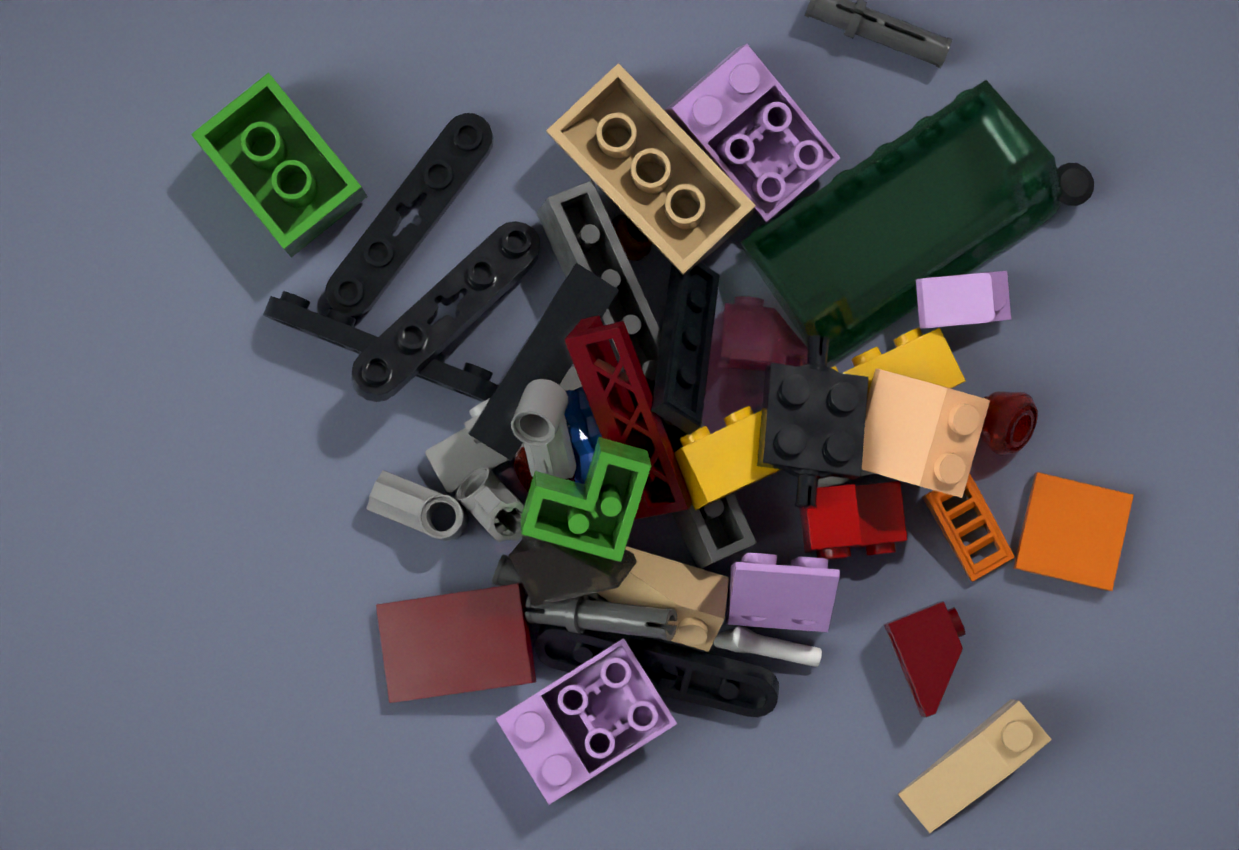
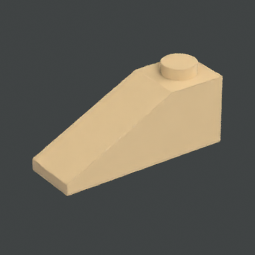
(693, 593)
(975, 765)

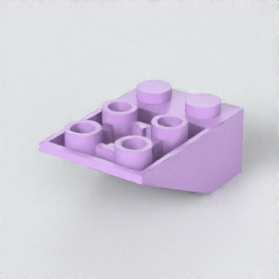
(753, 131)
(781, 594)
(586, 721)

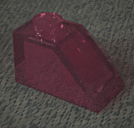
(756, 337)

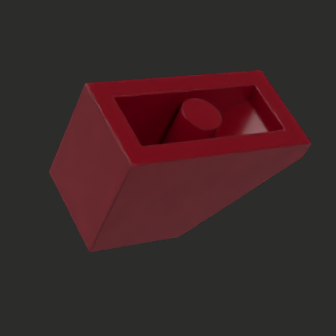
(927, 651)

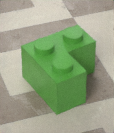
(593, 514)

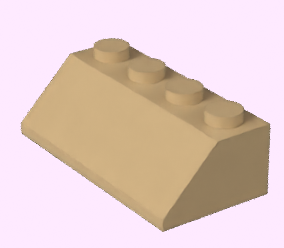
(652, 169)

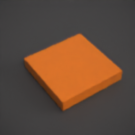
(1073, 531)

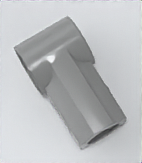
(543, 429)
(492, 504)
(414, 505)

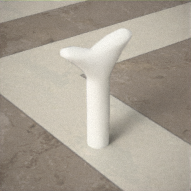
(746, 641)

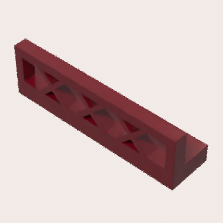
(615, 412)

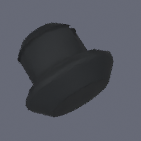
(1075, 184)

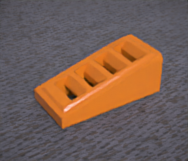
(976, 501)

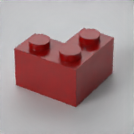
(854, 518)

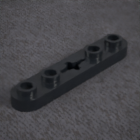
(439, 176)
(339, 330)
(411, 339)
(685, 672)

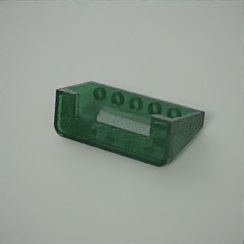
(908, 212)

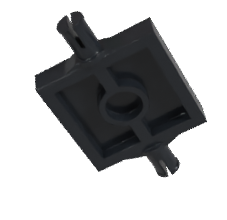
(812, 421)

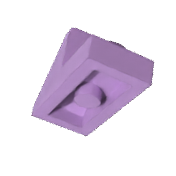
(963, 299)

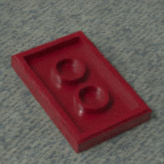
(456, 643)

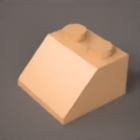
(921, 432)

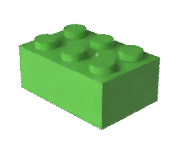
(279, 165)

